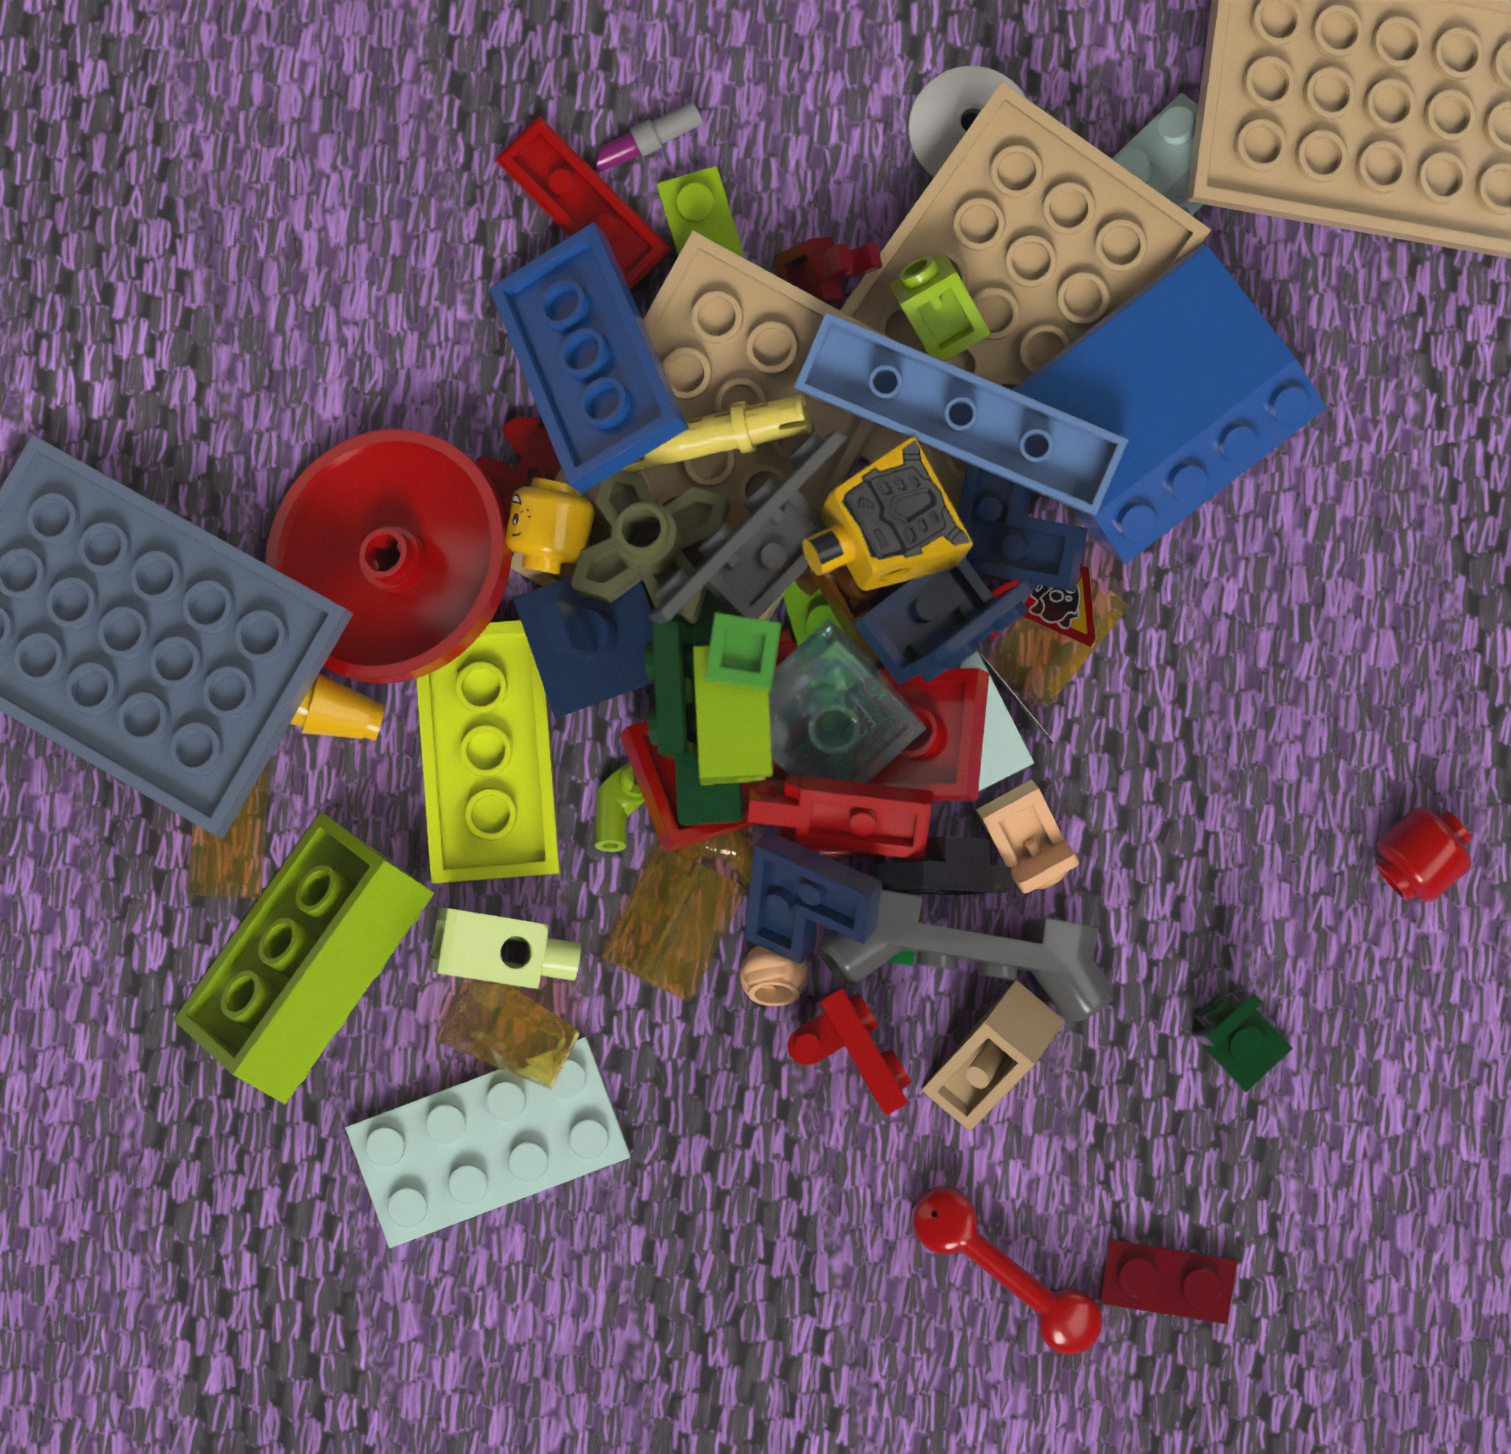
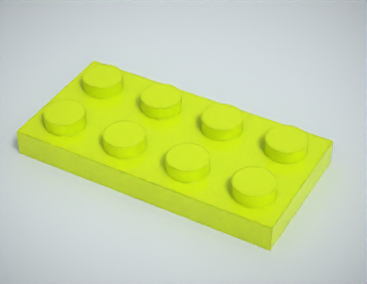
(488, 762)

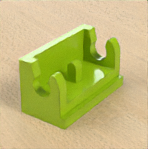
(730, 729)

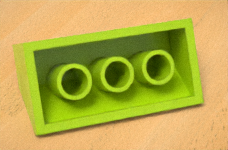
(302, 958)

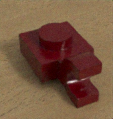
(820, 266)

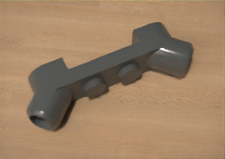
(1053, 951)

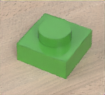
(743, 652)

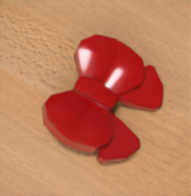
(537, 454)

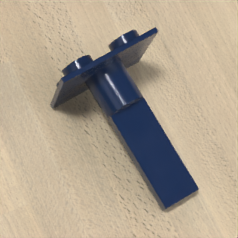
(586, 645)

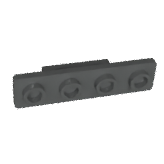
(765, 551)

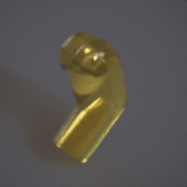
(734, 847)

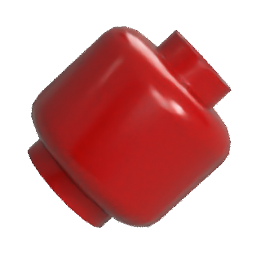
(1424, 854)

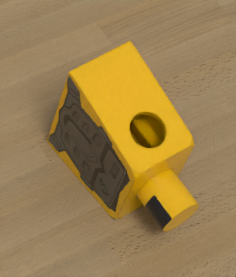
(889, 523)

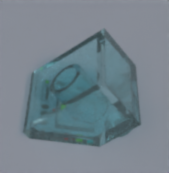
(836, 711)

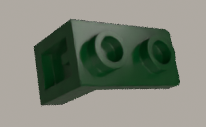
(1240, 1037)

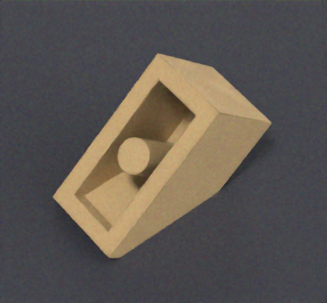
(994, 1055)

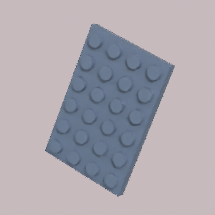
(148, 638)

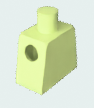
(471, 946)

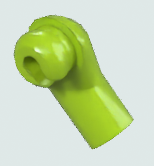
(615, 802)

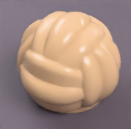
(772, 978)

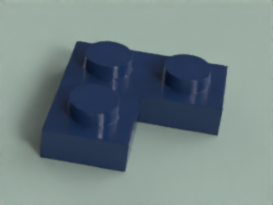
(1011, 542)
(800, 888)

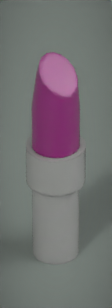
(647, 137)

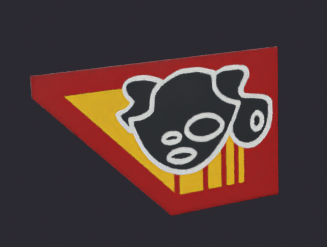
(1065, 610)

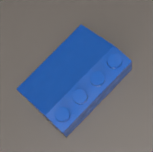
(1190, 385)

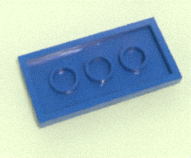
(588, 358)

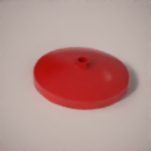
(387, 501)

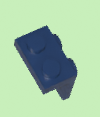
(938, 621)

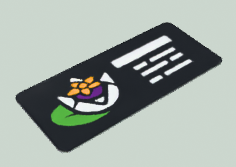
(1016, 700)

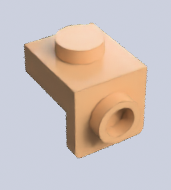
(1027, 838)

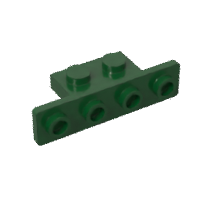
(674, 718)

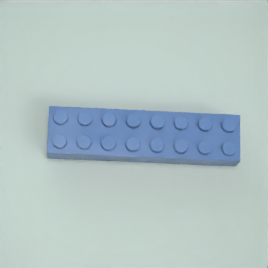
(960, 414)

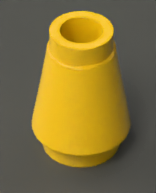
(338, 711)

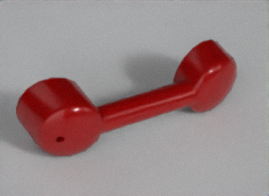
(1065, 1318)

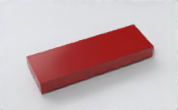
(578, 196)

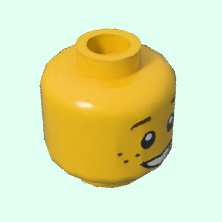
(548, 524)

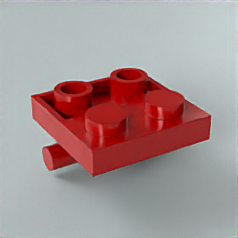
(848, 1025)

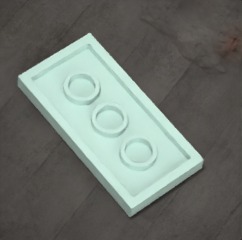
(485, 1146)

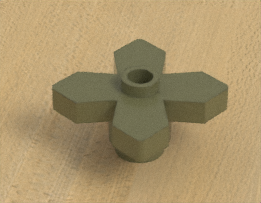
(623, 561)

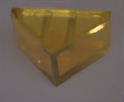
(509, 1032)

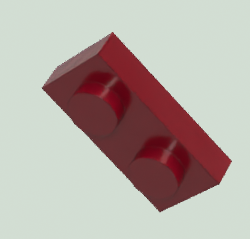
(1168, 1281)

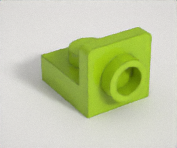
(939, 307)

